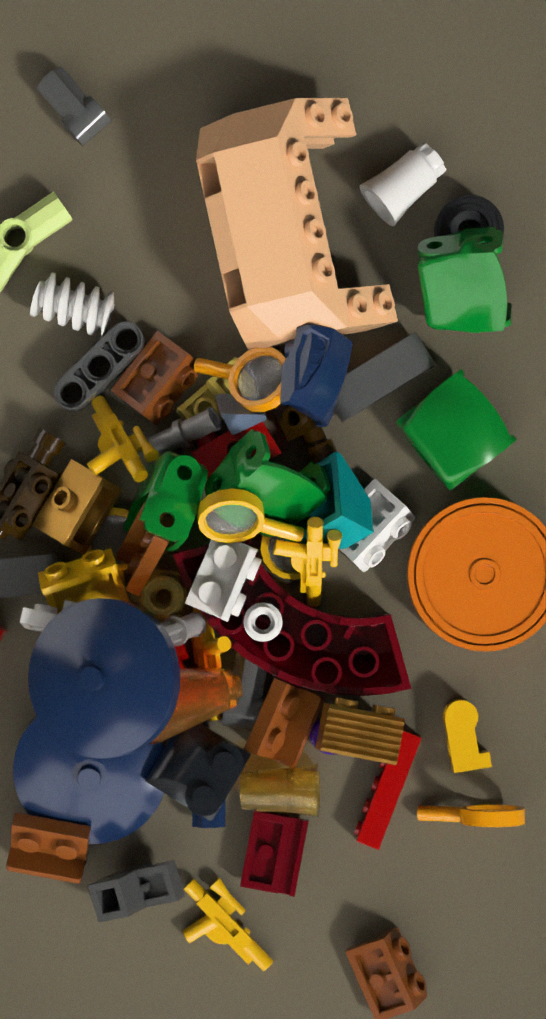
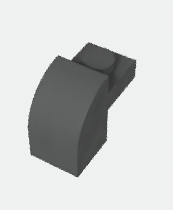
(135, 889)

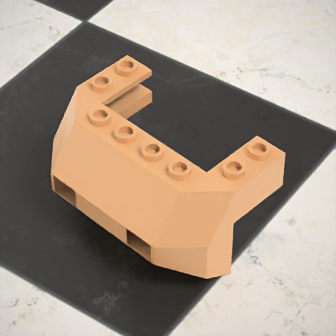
(272, 223)

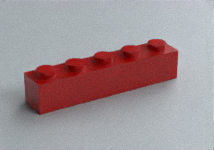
(386, 793)

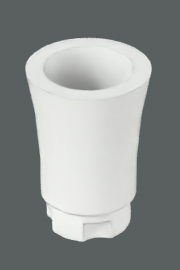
(403, 183)

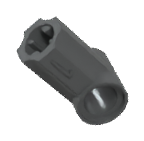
(78, 112)
(251, 702)

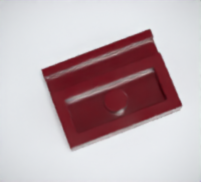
(274, 853)

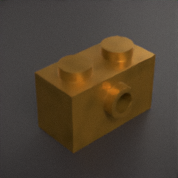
(77, 507)

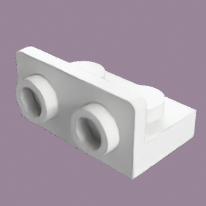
(390, 522)
(222, 578)

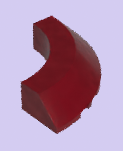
(313, 646)

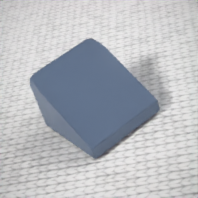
(235, 415)

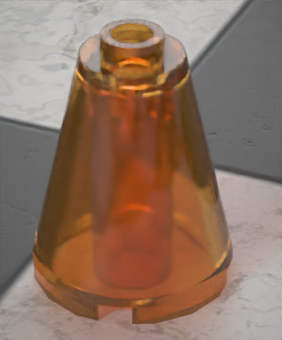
(201, 697)

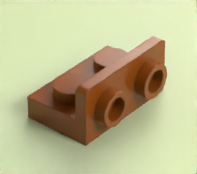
(156, 378)
(142, 552)
(284, 723)
(48, 848)
(387, 974)

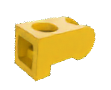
(459, 725)

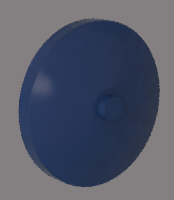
(104, 678)
(82, 789)

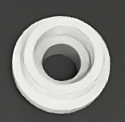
(266, 634)

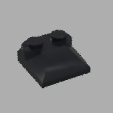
(199, 769)

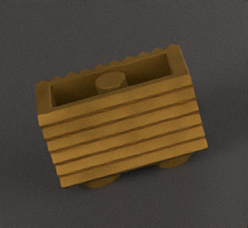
(360, 732)

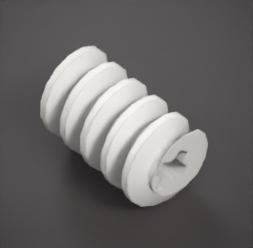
(73, 305)

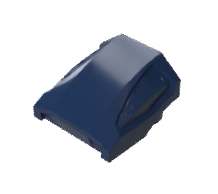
(315, 371)

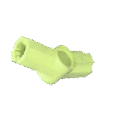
(38, 223)

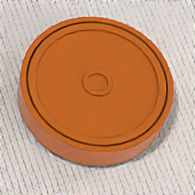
(480, 574)

